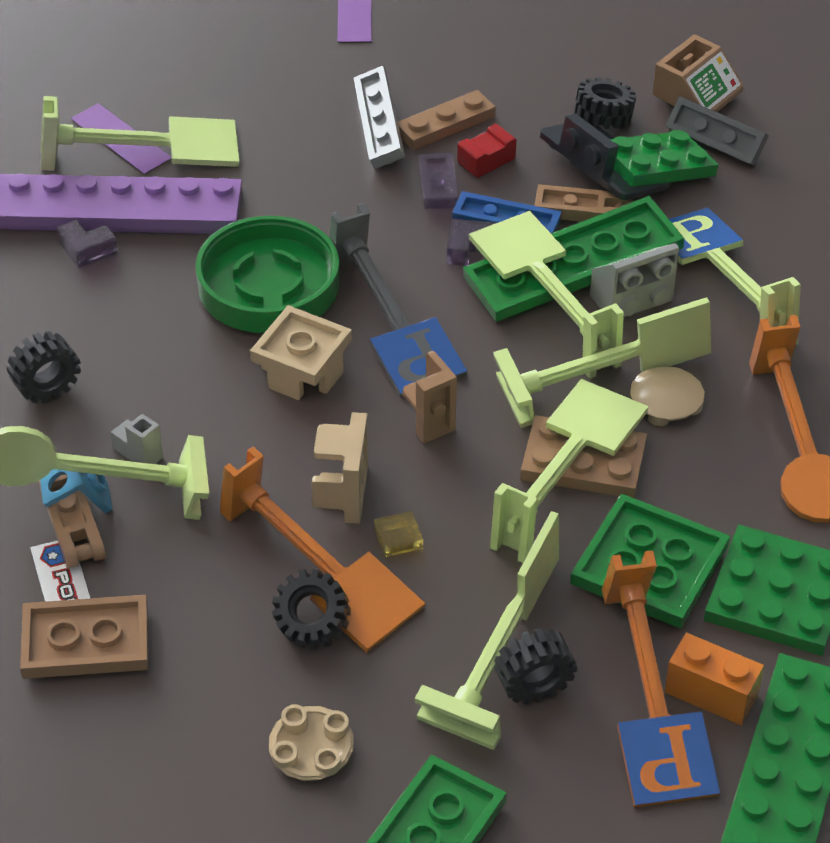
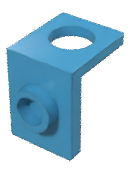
(91, 485)

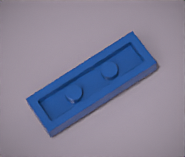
(494, 210)

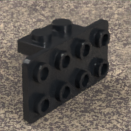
(595, 155)

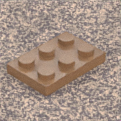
(592, 468)
(84, 636)

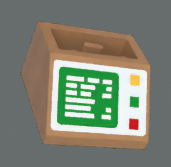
(697, 73)

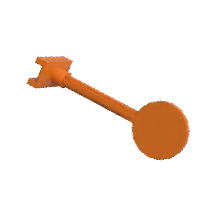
(807, 478)

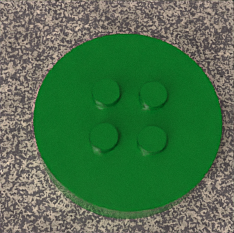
(263, 266)

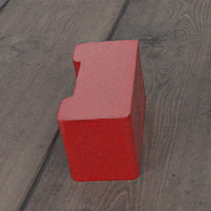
(487, 151)

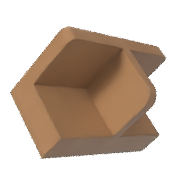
(433, 399)

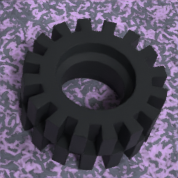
(605, 103)
(35, 355)
(322, 630)
(535, 666)

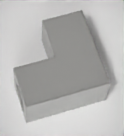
(138, 440)

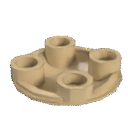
(668, 393)
(311, 742)

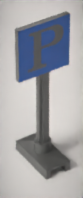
(405, 348)

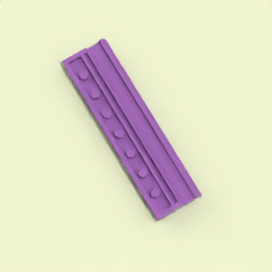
(119, 202)

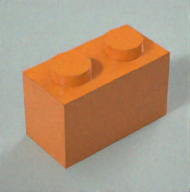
(714, 678)

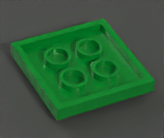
(682, 551)
(774, 590)

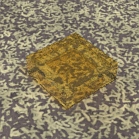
(398, 533)

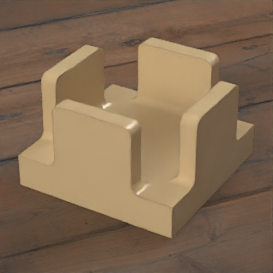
(301, 350)
(346, 489)

